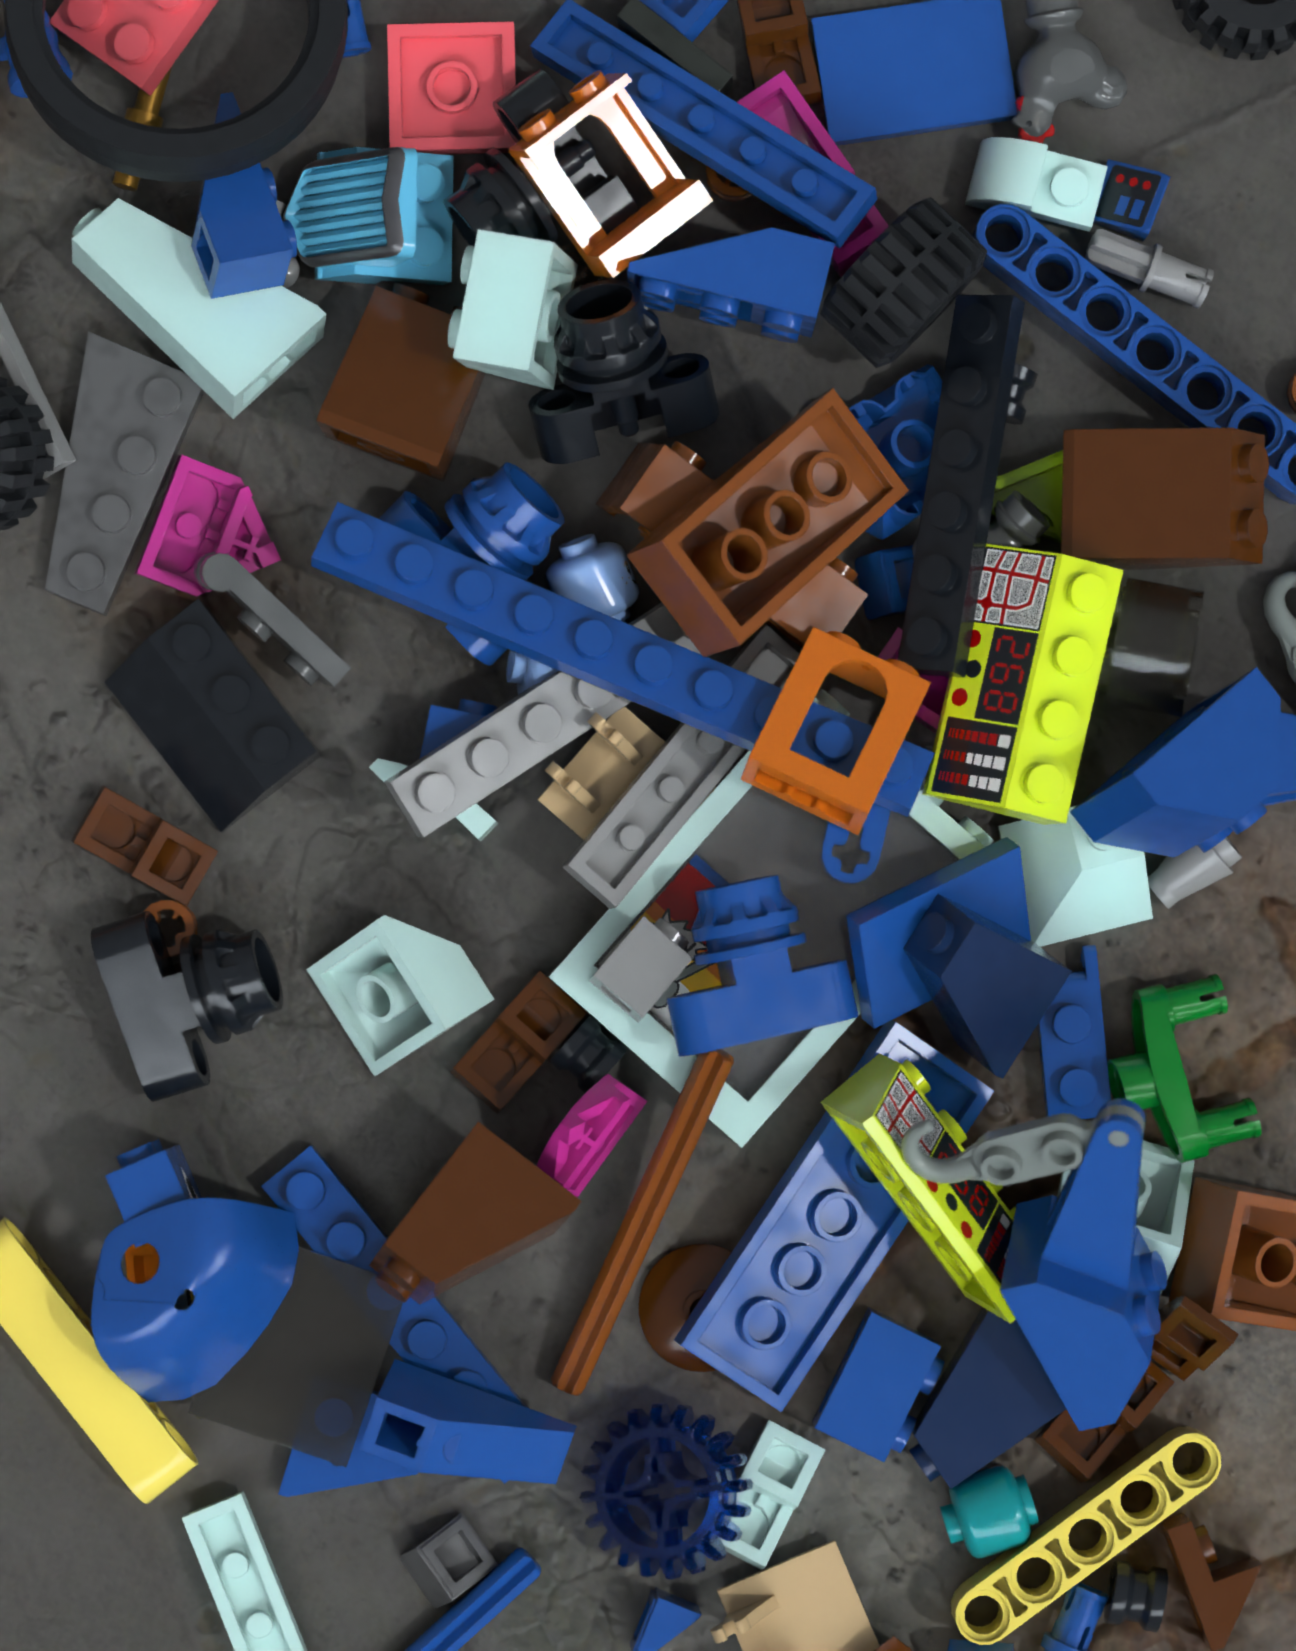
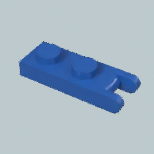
(1075, 1045)

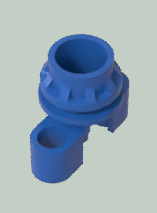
(497, 521)
(759, 991)

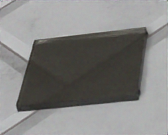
(312, 1364)

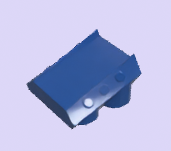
(903, 429)

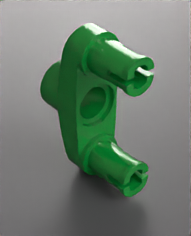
(1156, 1075)

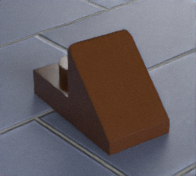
(1215, 1594)

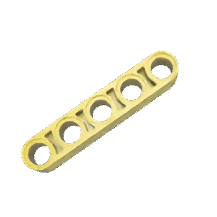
(62, 1349)
(1118, 1531)

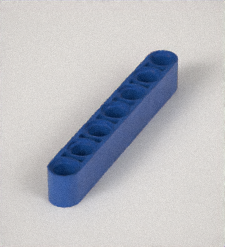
(1134, 326)

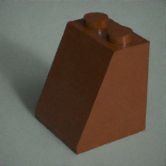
(401, 386)
(1164, 497)
(470, 1218)

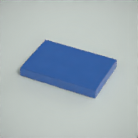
(913, 69)
(983, 882)

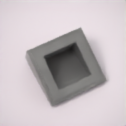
(448, 1561)

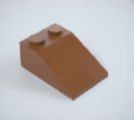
(1239, 1254)

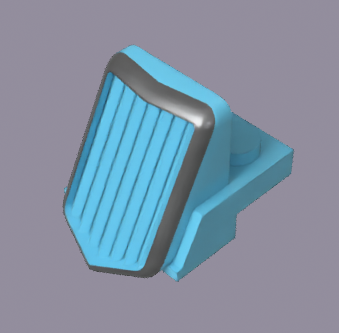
(375, 216)

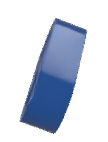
(870, 842)

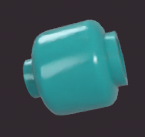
(990, 1512)

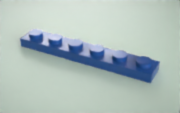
(710, 125)
(342, 1229)

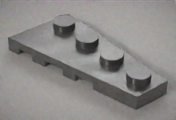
(124, 444)

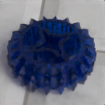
(668, 1514)

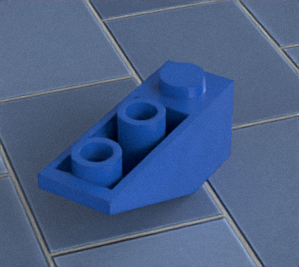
(238, 227)
(462, 1431)

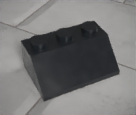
(211, 715)

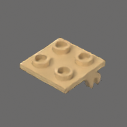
(600, 770)
(797, 1607)

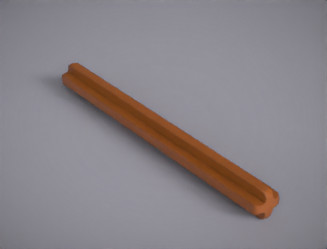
(642, 1221)

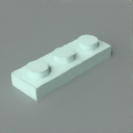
(242, 1576)

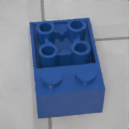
(752, 277)

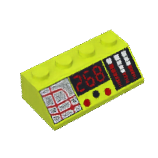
(1031, 678)
(958, 1221)

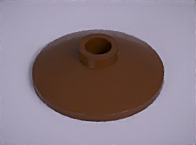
(668, 1295)

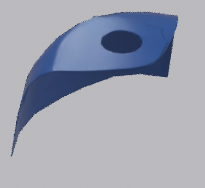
(233, 1260)

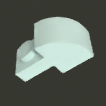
(1036, 181)

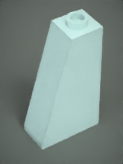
(223, 343)

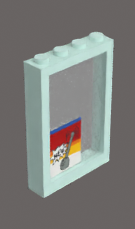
(738, 838)

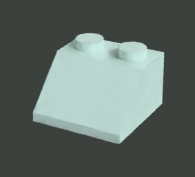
(511, 307)

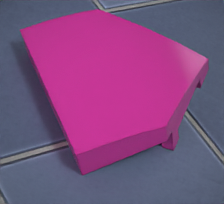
(200, 515)
(590, 1133)

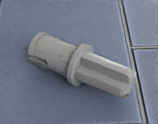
(1149, 267)

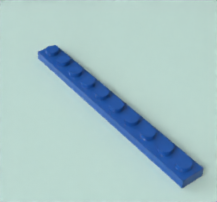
(593, 646)

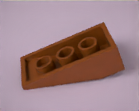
(768, 525)

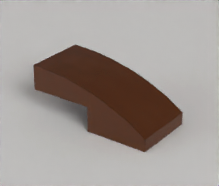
(778, 42)
(144, 845)
(518, 1042)
(1189, 1338)
(1086, 1450)

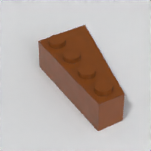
(663, 479)

